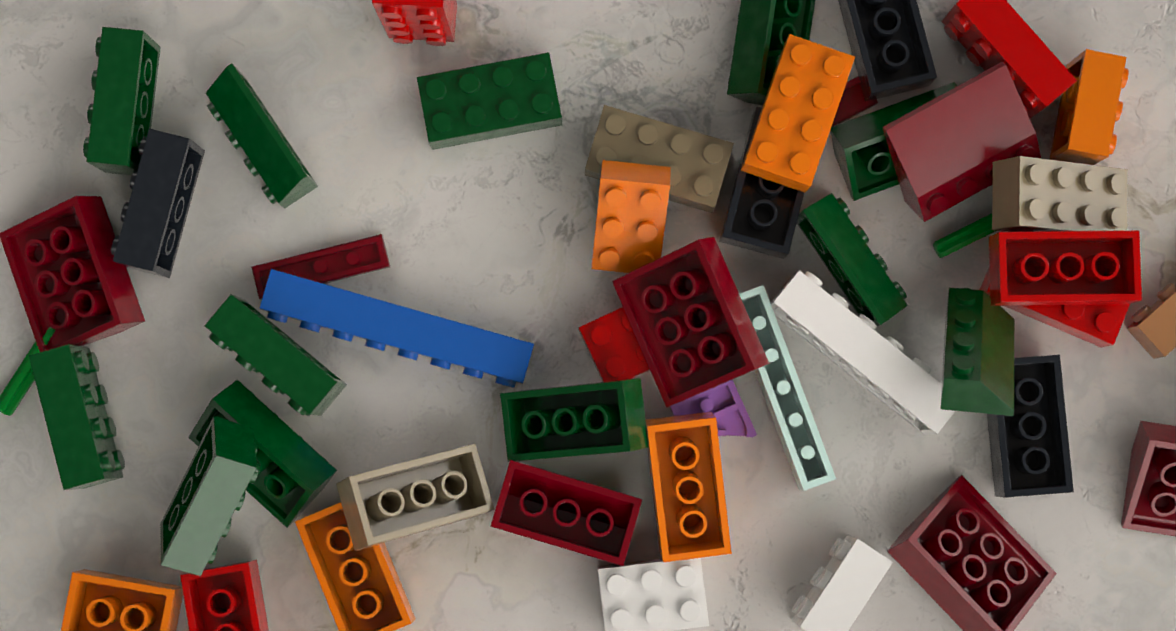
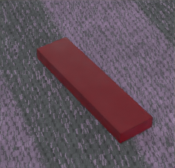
(328, 263)

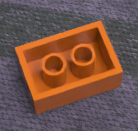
(1090, 108)
(630, 215)
(120, 603)

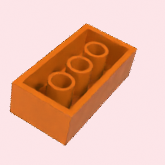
(798, 113)
(688, 486)
(357, 584)

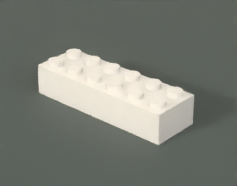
(862, 351)

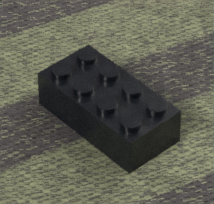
(888, 46)
(158, 203)
(761, 211)
(1033, 445)

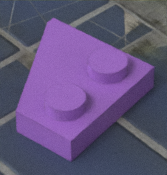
(725, 405)

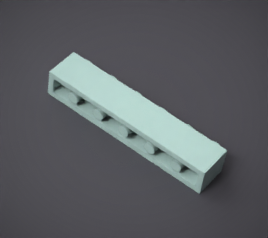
(786, 397)

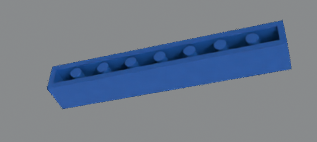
(396, 326)

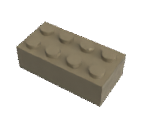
(695, 159)
(1058, 196)
(414, 496)

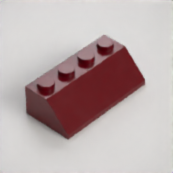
(566, 512)

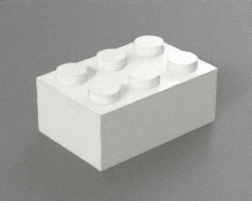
(841, 587)
(653, 595)

